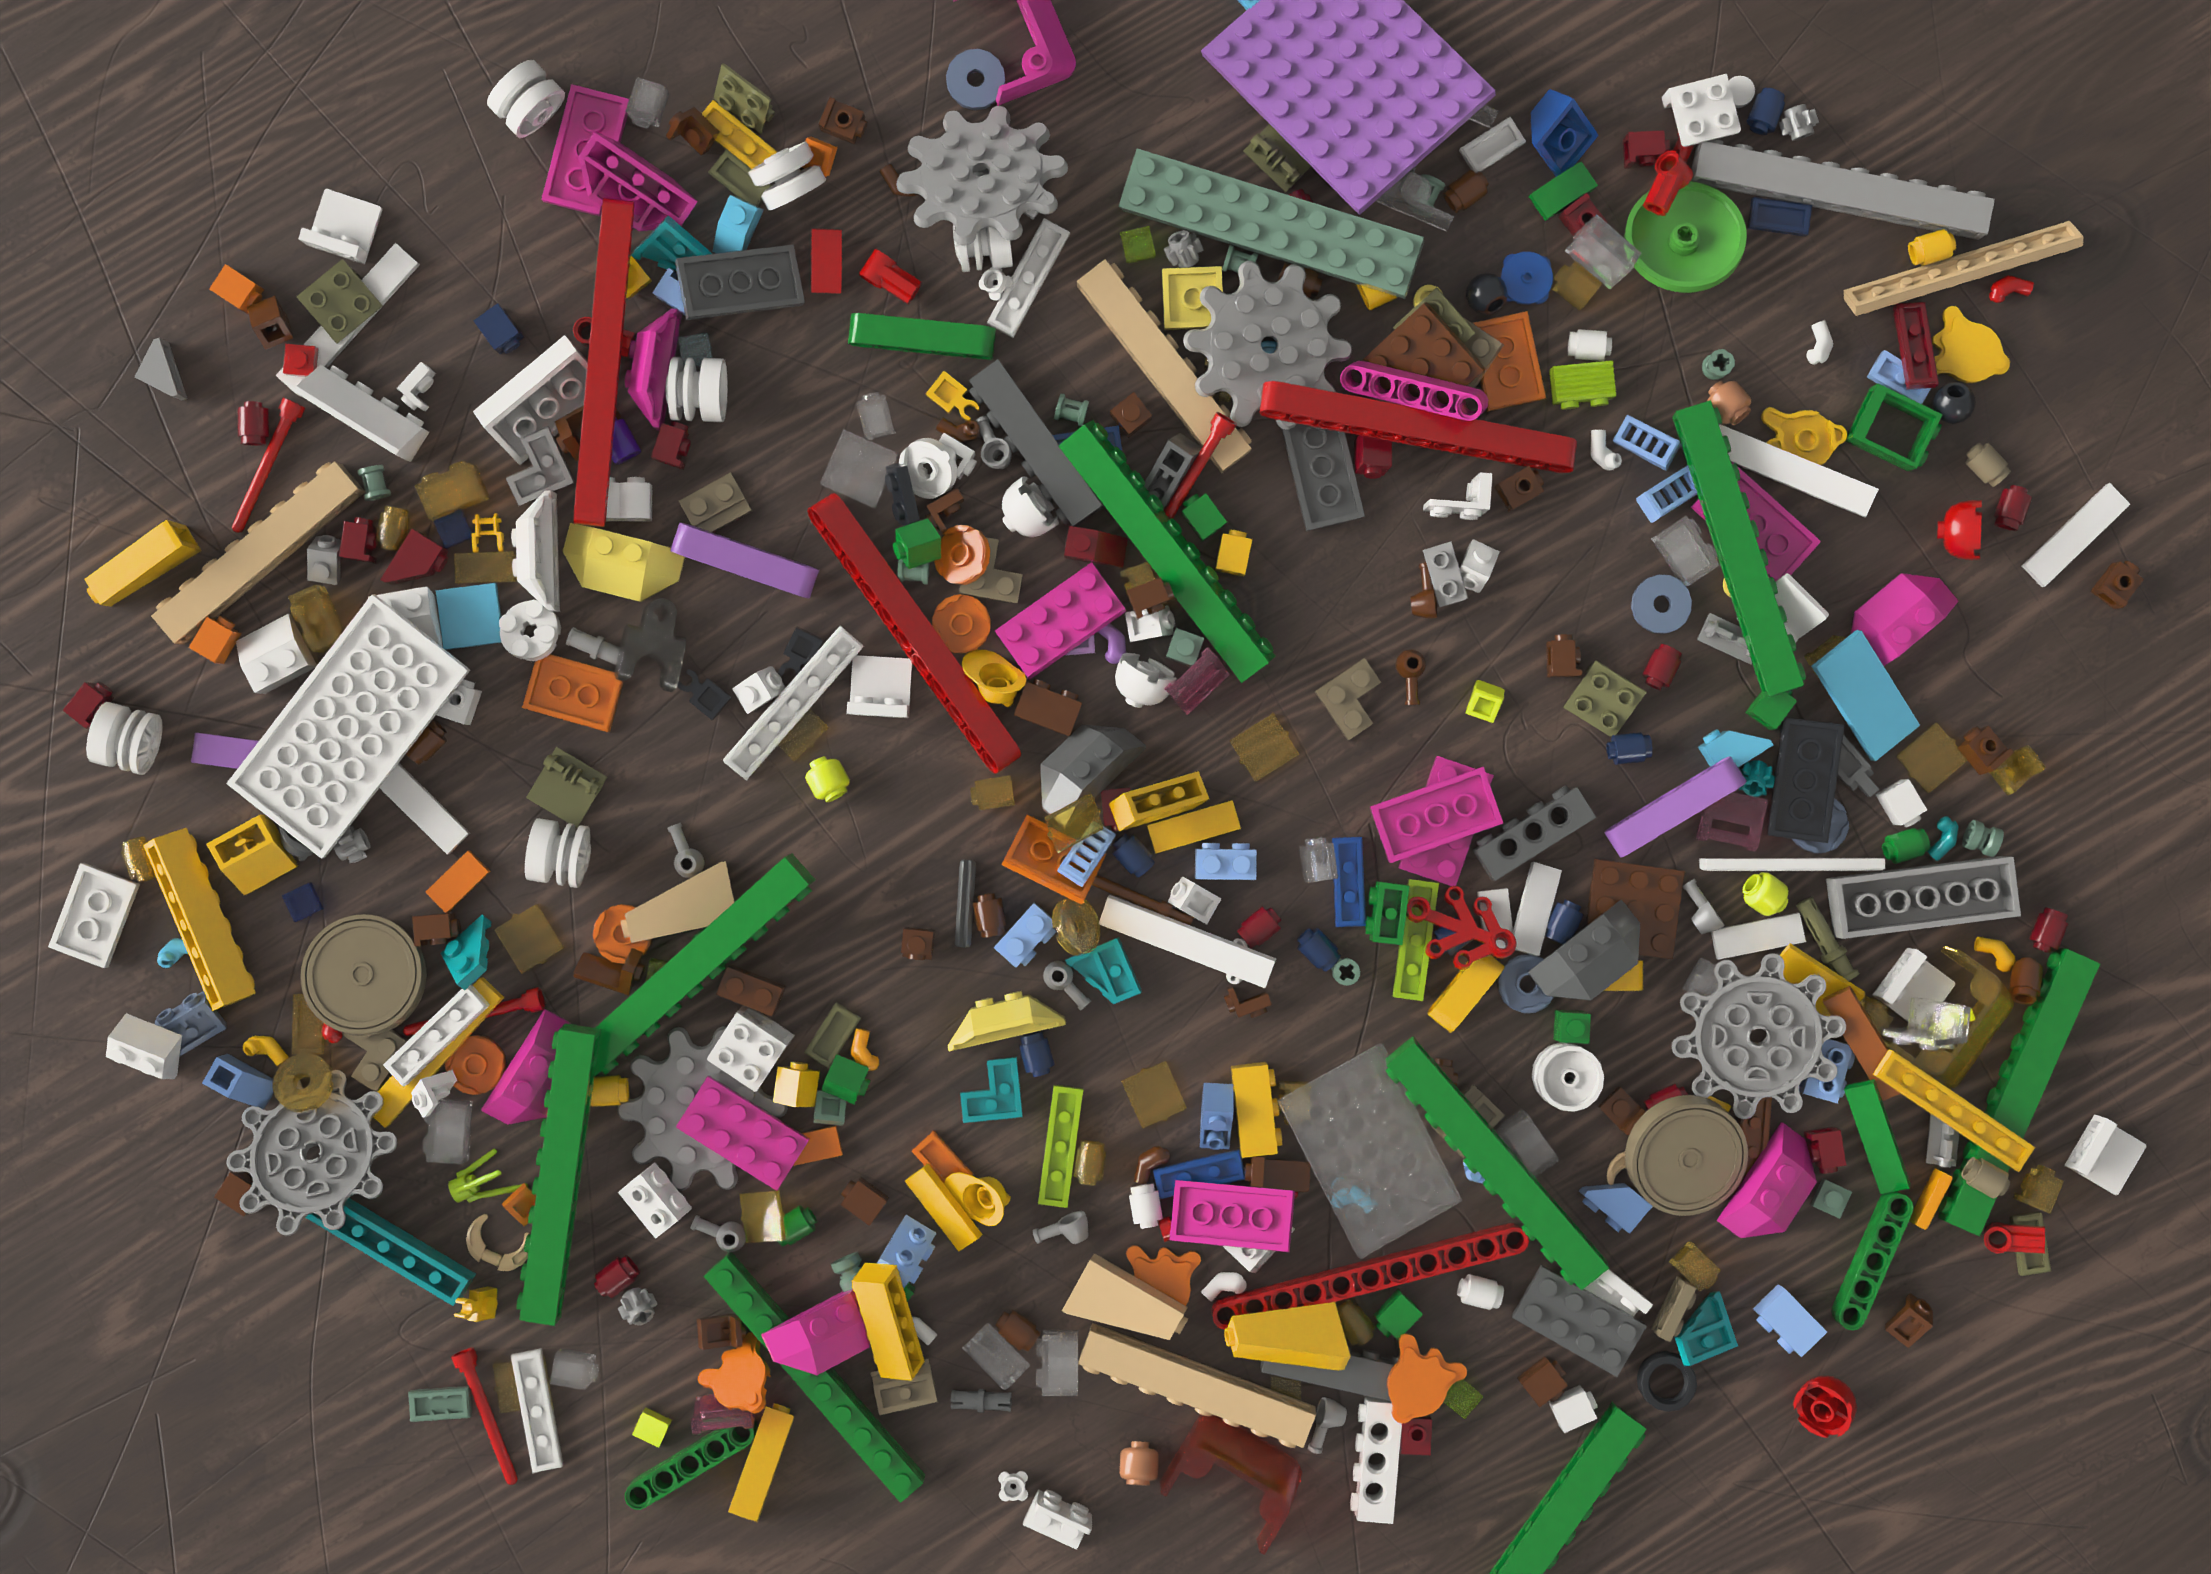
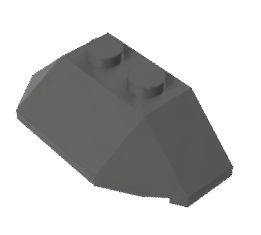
(1086, 764)
(1592, 957)

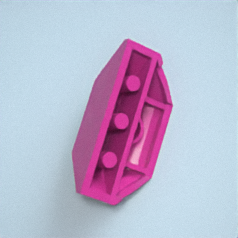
(621, 174)
(650, 365)
(1903, 614)
(524, 1084)
(1772, 1187)
(819, 1335)

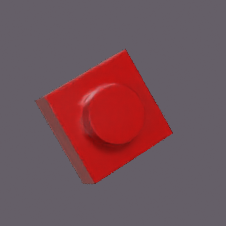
(300, 360)

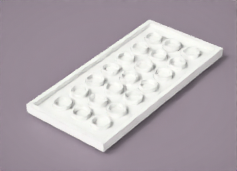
(348, 726)

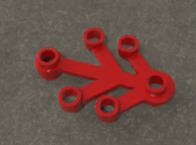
(1465, 929)

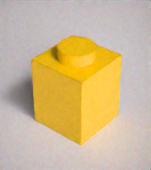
(1233, 553)
(796, 1085)

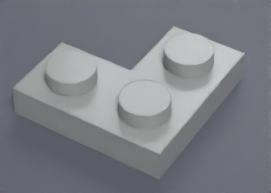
(548, 468)

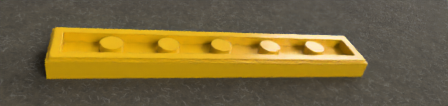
(398, 1097)
(1953, 1110)

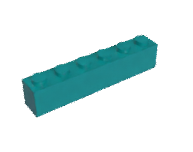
(401, 1252)

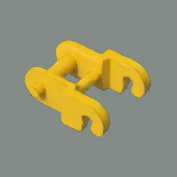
(475, 536)

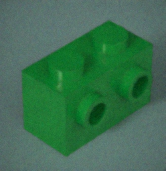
(1388, 912)

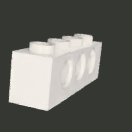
(1379, 1506)

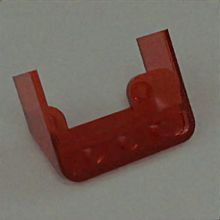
(1246, 1457)

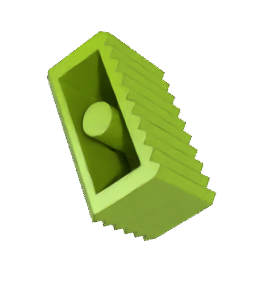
(1582, 383)

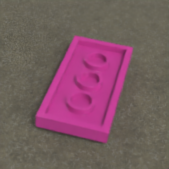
(583, 115)
(1780, 533)
(1060, 621)
(1436, 814)
(1445, 861)
(742, 1133)
(1232, 1216)

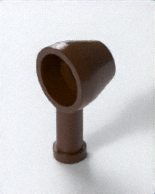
(1424, 602)
(1411, 675)

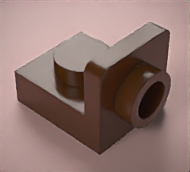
(693, 129)
(945, 505)
(1621, 1110)
(1911, 1321)

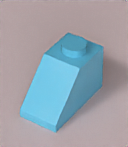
(736, 225)
(1734, 744)

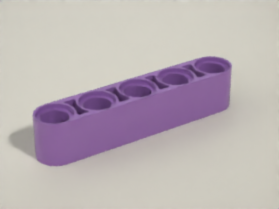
(744, 560)
(221, 750)
(1675, 806)

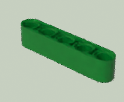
(921, 336)
(1874, 1274)
(680, 1471)

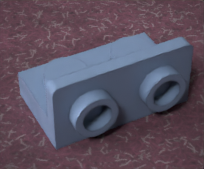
(192, 1020)

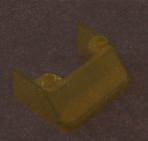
(1990, 1012)

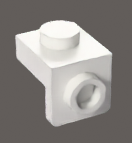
(1477, 565)
(759, 689)

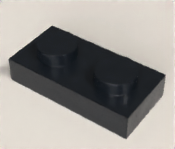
(900, 485)

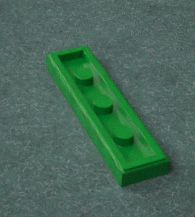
(1877, 1136)

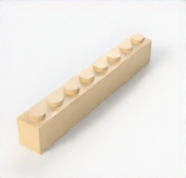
(1159, 359)
(258, 552)
(1197, 1386)

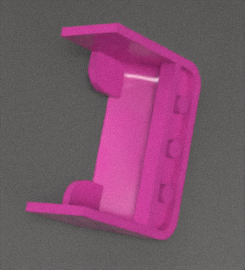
(1049, 59)

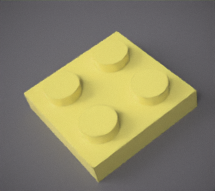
(1182, 296)

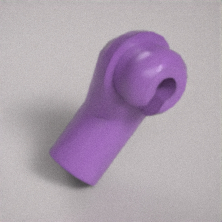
(1116, 643)

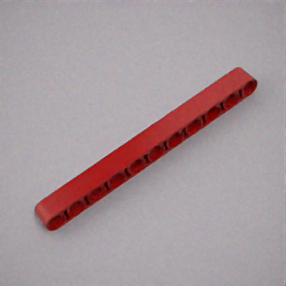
(604, 362)
(1417, 427)
(914, 633)
(1382, 1265)

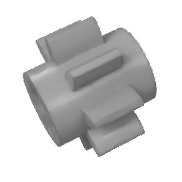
(1798, 122)
(1183, 249)
(352, 845)
(637, 1306)

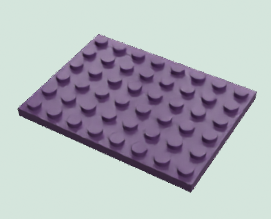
(1350, 86)

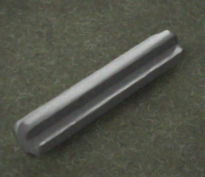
(965, 903)

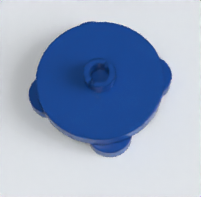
(1527, 277)

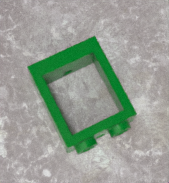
(1867, 413)

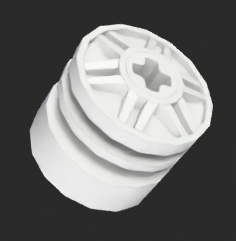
(987, 243)
(697, 389)
(124, 738)
(552, 852)

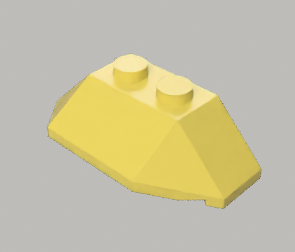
(620, 563)
(1003, 1020)

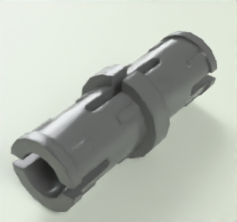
(981, 1400)

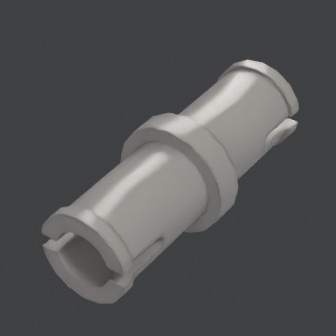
(594, 646)

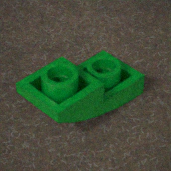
(1563, 191)

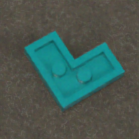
(1002, 1098)

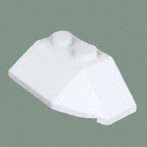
(538, 551)

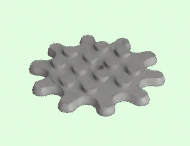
(994, 199)
(1241, 324)
(1763, 1068)
(665, 1098)
(318, 1185)

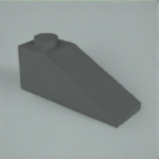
(1171, 467)

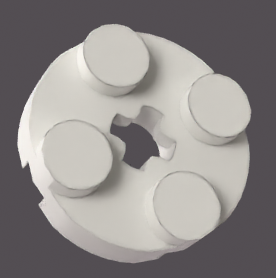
(942, 462)
(545, 635)

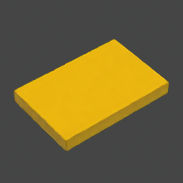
(1800, 965)

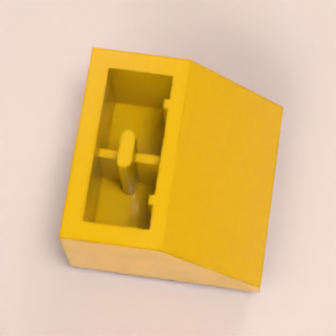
(252, 854)

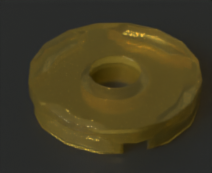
(1088, 925)
(292, 1071)

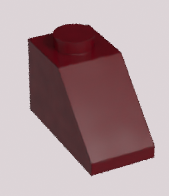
(1095, 547)
(415, 559)

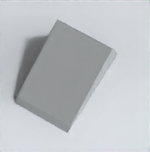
(160, 370)

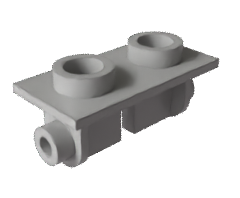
(1445, 574)
(1724, 637)
(1942, 1144)

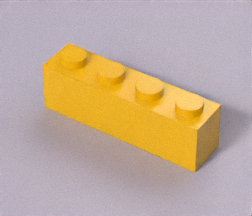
(888, 1321)

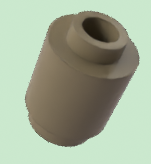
(1987, 464)
(1986, 1177)

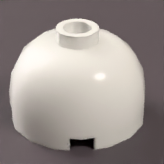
(1027, 509)
(1142, 681)

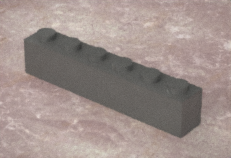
(1035, 443)
(1364, 1373)

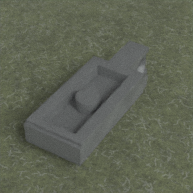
(1855, 770)

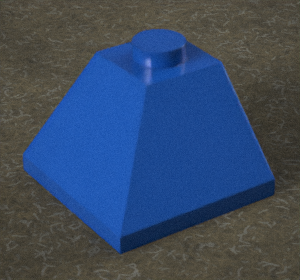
(1560, 131)

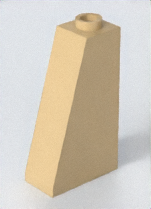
(683, 907)
(1124, 1301)

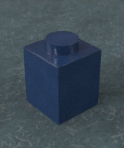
(499, 329)

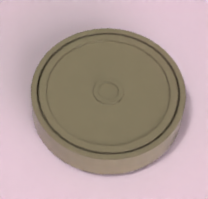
(363, 975)
(1686, 1155)

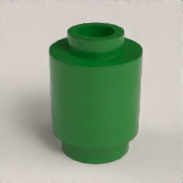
(1906, 845)
(798, 1224)

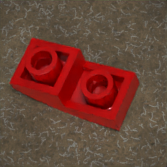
(826, 260)

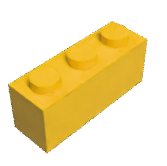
(1158, 801)
(1256, 1109)

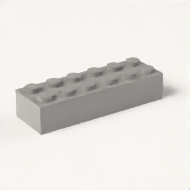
(1923, 897)

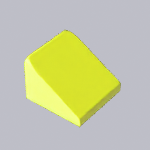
(1485, 701)
(652, 1427)

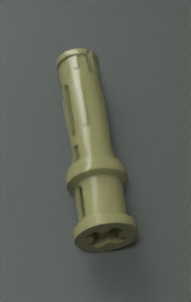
(1832, 952)

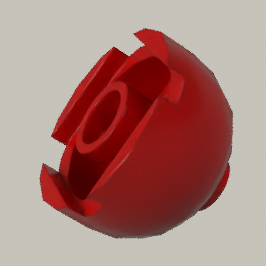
(1962, 530)
(1825, 1406)

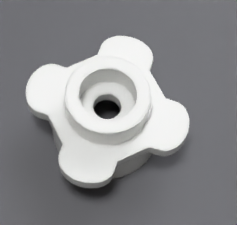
(987, 282)
(1018, 1493)

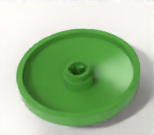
(1691, 245)

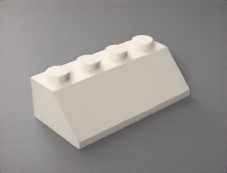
(536, 398)
(363, 412)

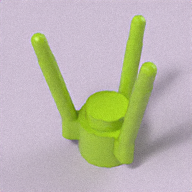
(467, 1185)

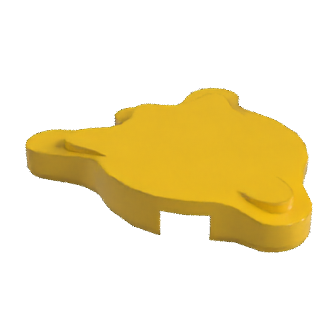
(1968, 349)
(1804, 434)

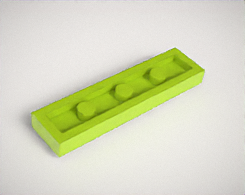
(1412, 959)
(1060, 1146)

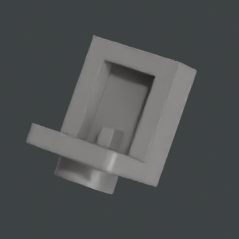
(324, 560)

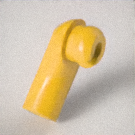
(1999, 949)
(265, 1046)

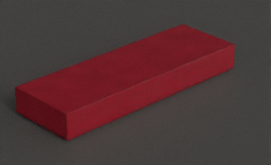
(1915, 345)

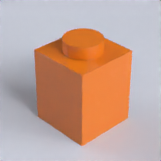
(236, 288)
(215, 639)

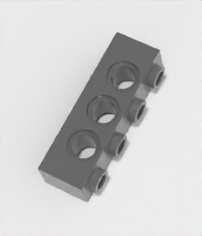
(1576, 815)

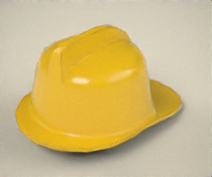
(994, 675)
(979, 1197)

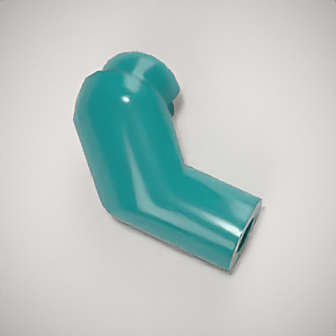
(1948, 838)

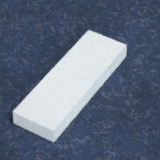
(1535, 908)
(1758, 936)

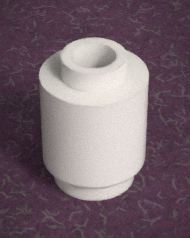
(1589, 345)
(1145, 1205)
(1480, 1292)

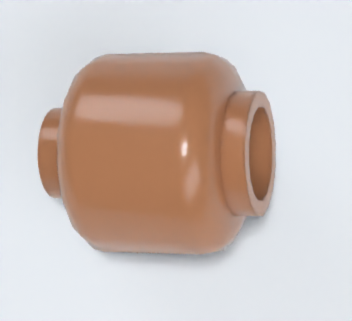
(1731, 401)
(1139, 1464)

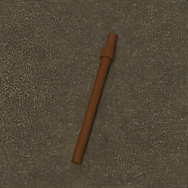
(1163, 908)

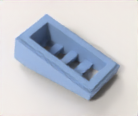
(1642, 452)
(1653, 502)
(1099, 841)

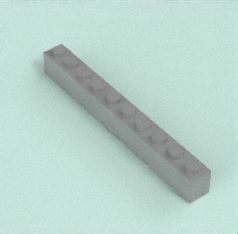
(1842, 189)

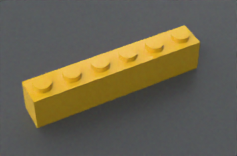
(200, 918)

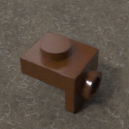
(1254, 1005)
(720, 1331)

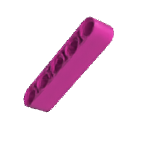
(1428, 390)

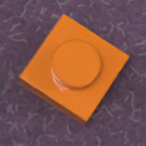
(823, 155)
(519, 1203)

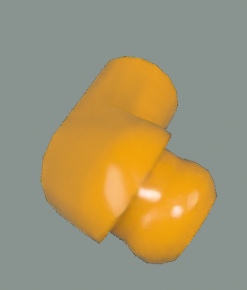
(860, 1052)

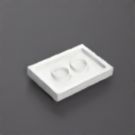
(94, 915)

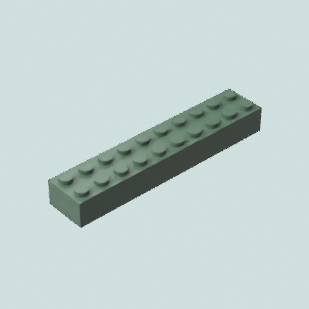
(1271, 223)

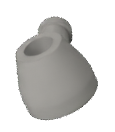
(993, 446)
(685, 852)
(1706, 917)
(1066, 984)
(1072, 1226)
(719, 1232)
(1328, 1415)

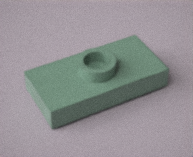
(440, 1403)

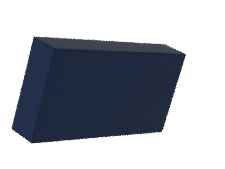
(1779, 216)

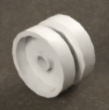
(525, 98)
(788, 178)
(1584, 1083)

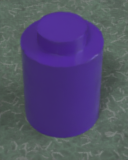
(624, 443)

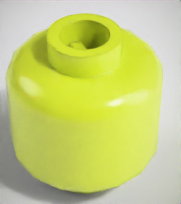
(827, 779)
(1765, 893)

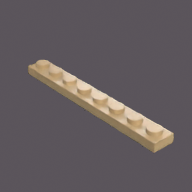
(1963, 268)

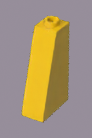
(142, 563)
(1291, 1336)
(762, 1463)

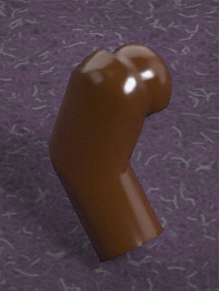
(890, 176)
(962, 433)
(1149, 1160)

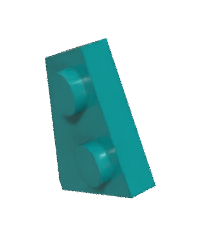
(668, 243)
(468, 953)
(1108, 971)
(1706, 1332)

